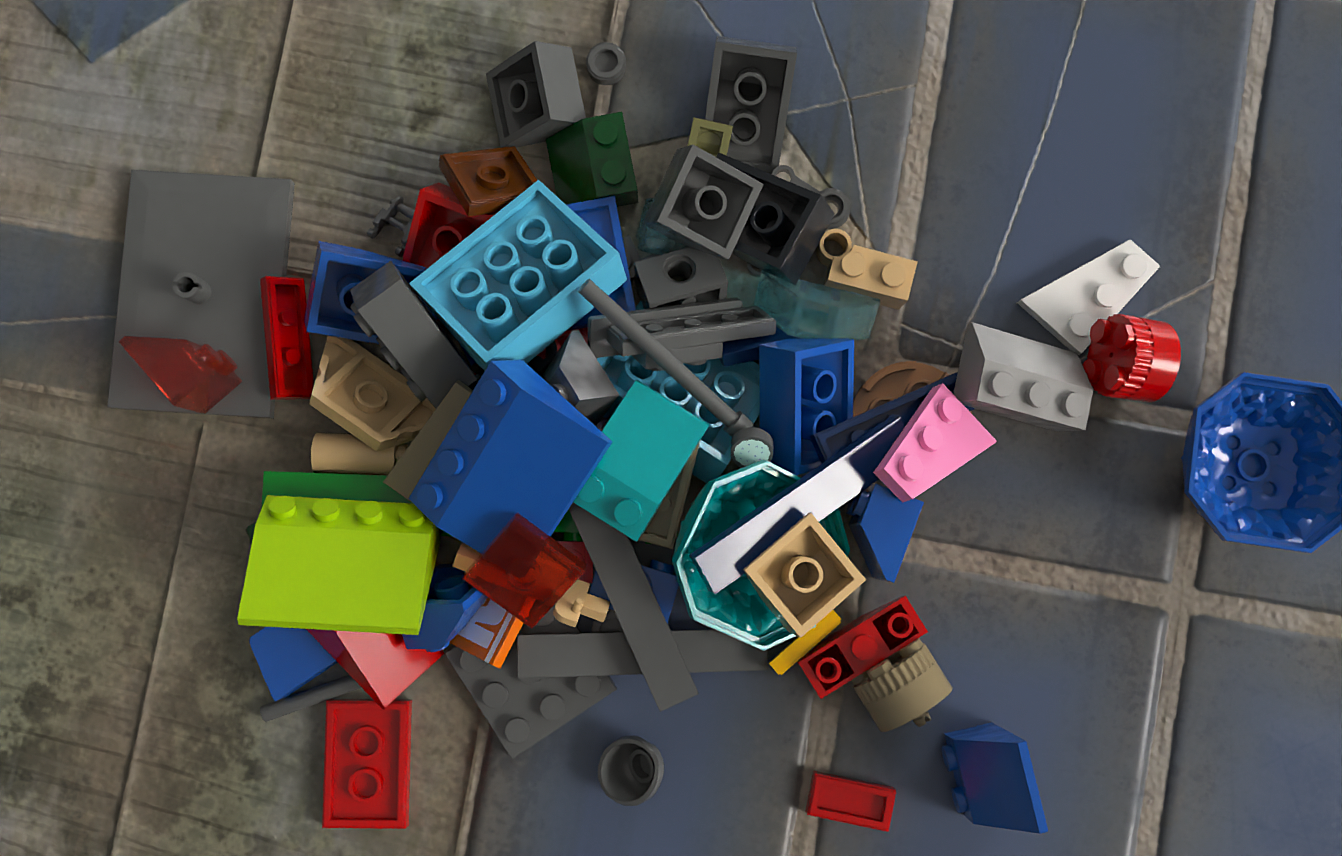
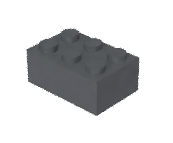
(409, 334)

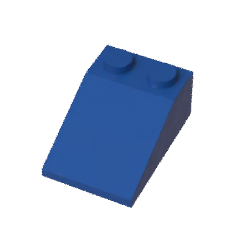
(334, 274)
(994, 778)

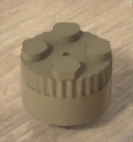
(902, 687)

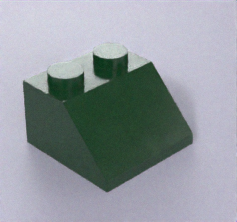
(593, 161)

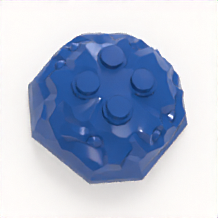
(1267, 462)

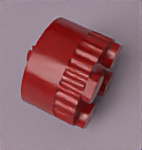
(1132, 358)

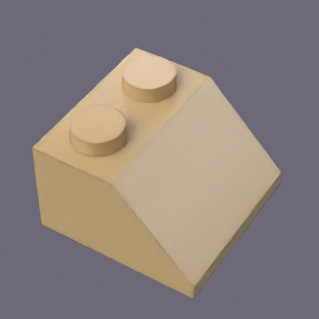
(803, 576)

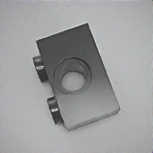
(703, 274)

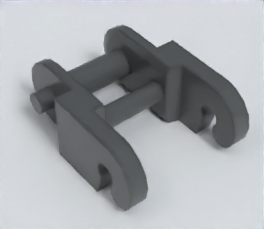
(387, 217)

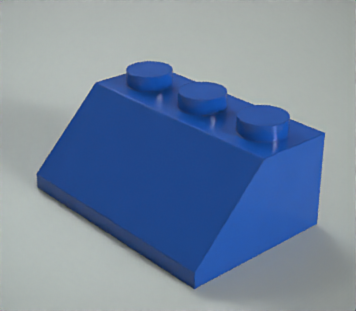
(803, 392)

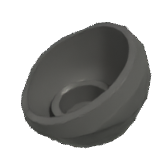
(630, 770)

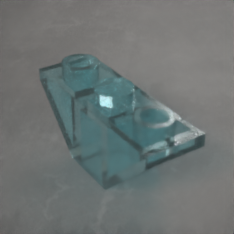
(816, 309)

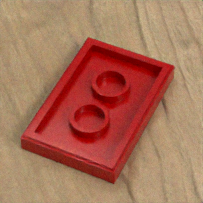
(367, 764)

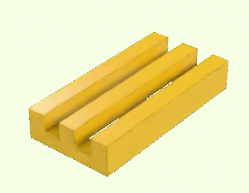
(802, 645)

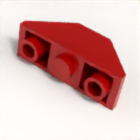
(861, 645)

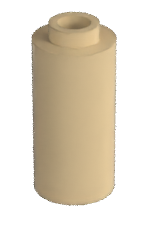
(350, 455)

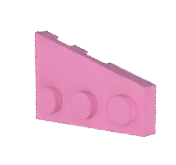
(932, 445)

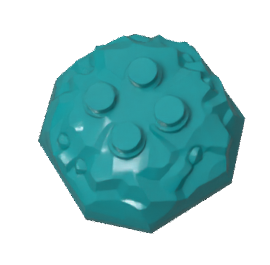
(719, 505)

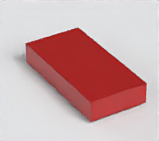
(850, 801)

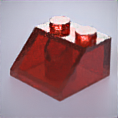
(184, 371)

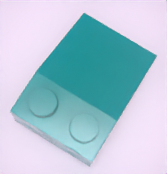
(643, 462)

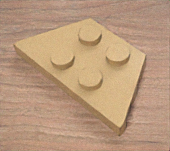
(367, 396)

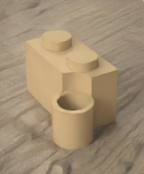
(867, 271)

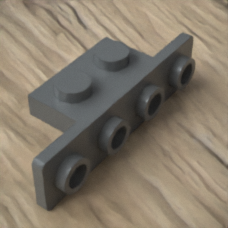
(689, 355)

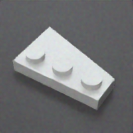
(1090, 293)

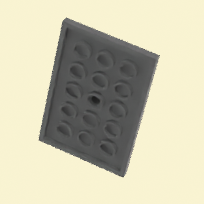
(195, 276)

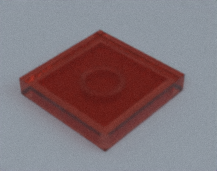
(524, 570)

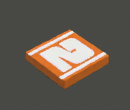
(489, 633)

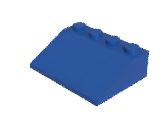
(509, 454)

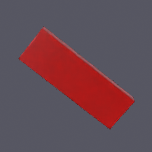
(286, 338)

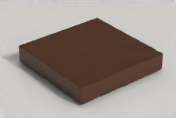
(486, 178)

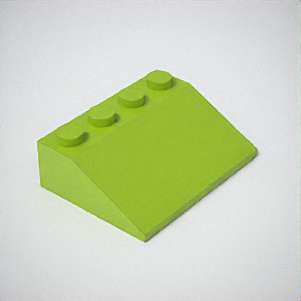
(339, 566)

